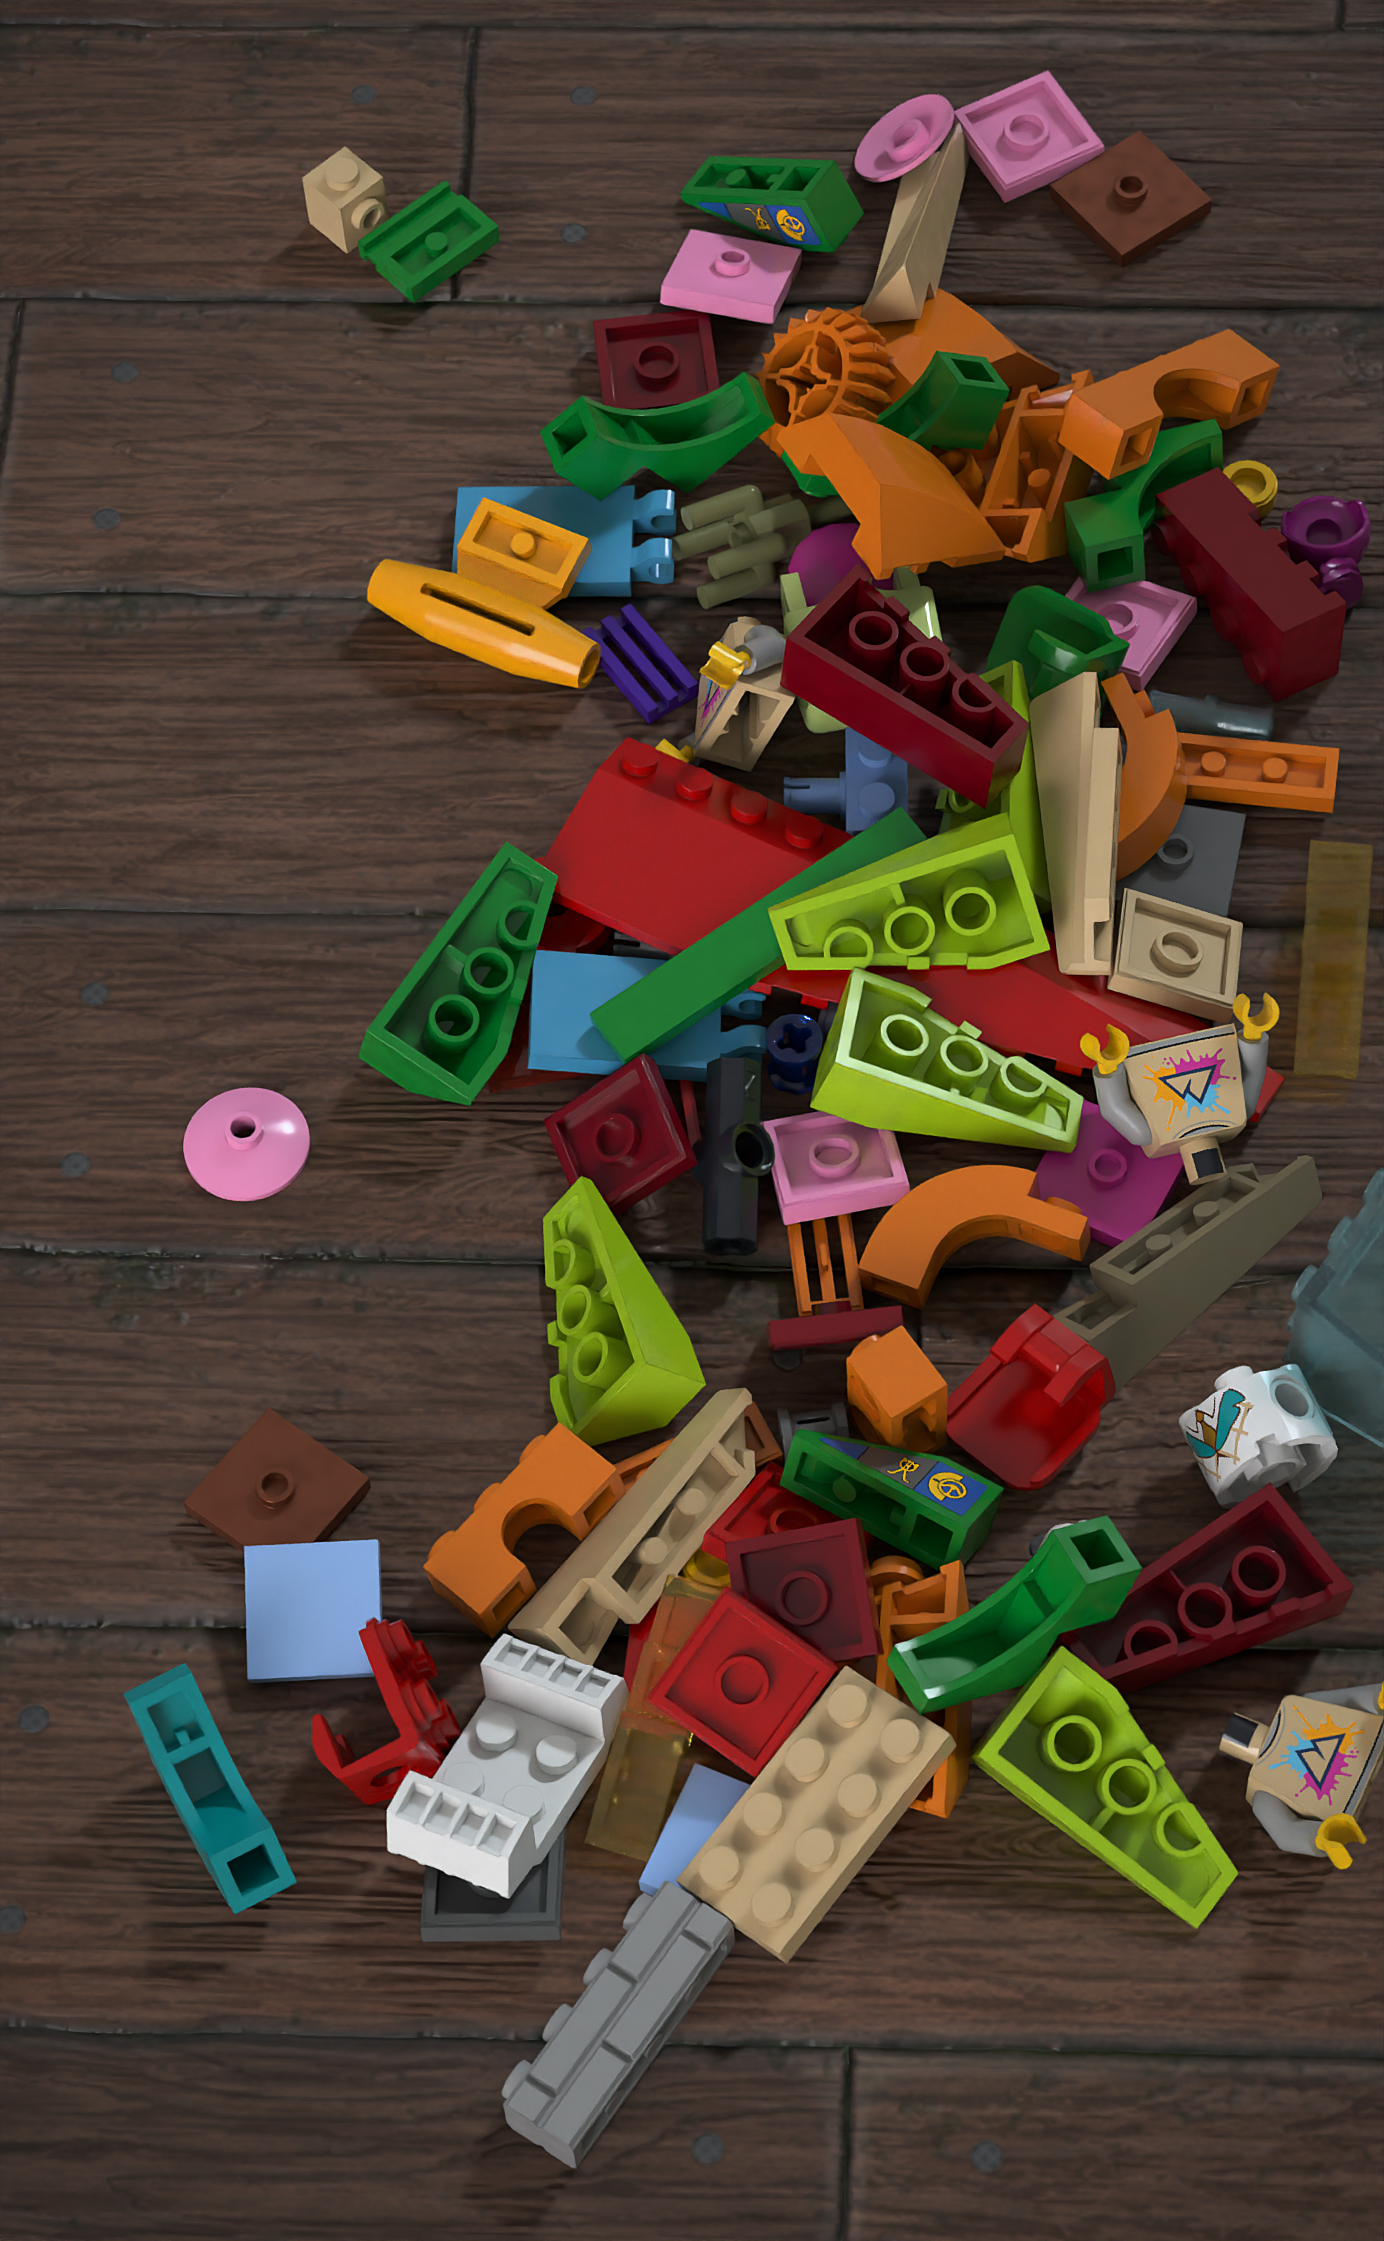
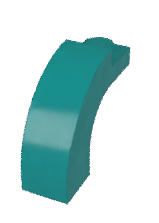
(208, 1789)

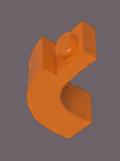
(1152, 775)
(959, 1209)

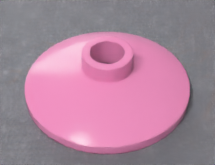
(904, 138)
(250, 1165)

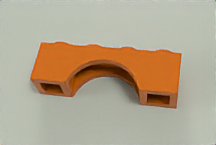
(1119, 417)

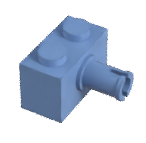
(862, 795)

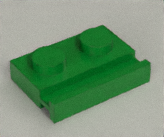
(429, 241)

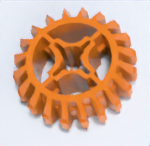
(824, 367)

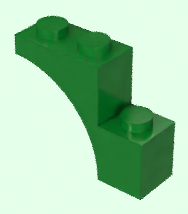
(946, 407)
(683, 443)
(1109, 528)
(1002, 1642)

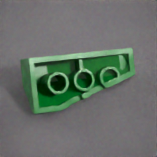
(462, 997)

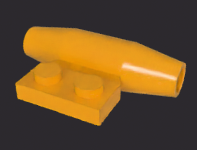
(498, 600)

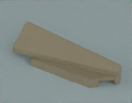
(1186, 1261)

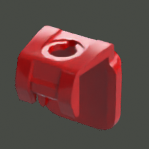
(1031, 1402)
(422, 1719)

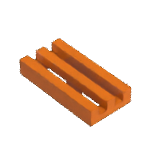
(824, 1264)

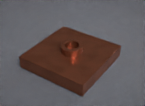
(1130, 199)
(277, 1488)

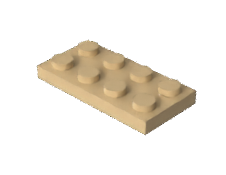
(816, 1813)

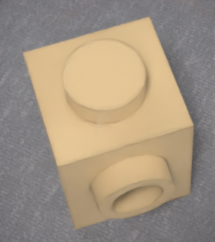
(345, 199)

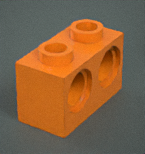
(896, 1394)

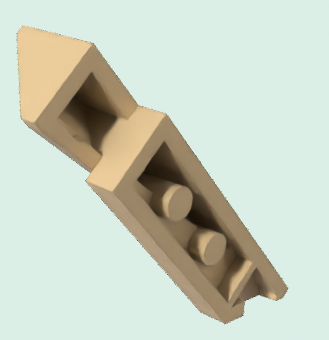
(919, 234)
(1080, 815)
(644, 1536)

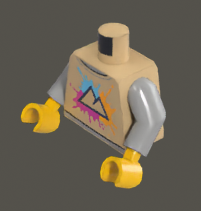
(737, 698)
(1185, 1088)
(1313, 1767)

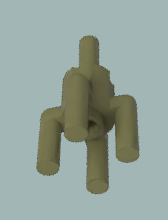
(757, 537)

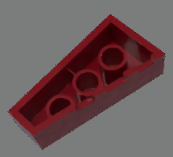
(1250, 584)
(902, 690)
(1215, 1595)

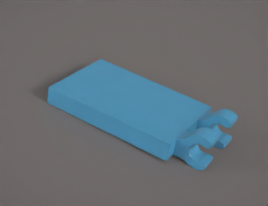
(606, 523)
(574, 984)

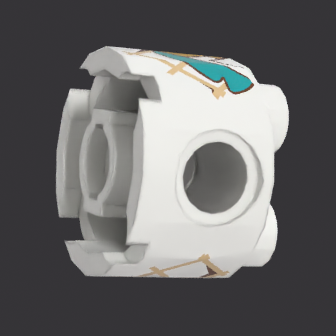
(1259, 1433)

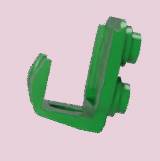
(1055, 641)

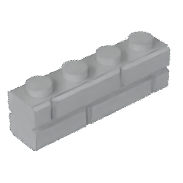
(618, 2022)

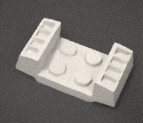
(512, 1769)

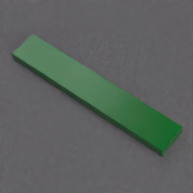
(732, 954)

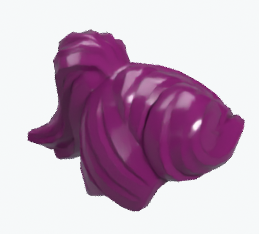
(1332, 539)

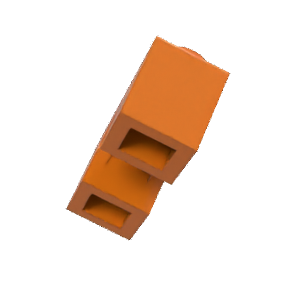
(555, 1483)

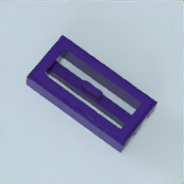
(615, 631)

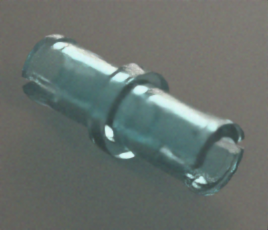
(1215, 717)

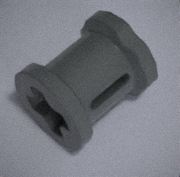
(827, 1421)

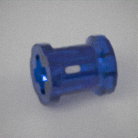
(787, 1059)

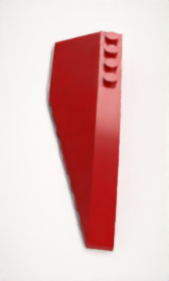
(684, 851)

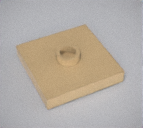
(1175, 955)

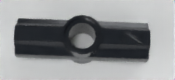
(732, 1156)

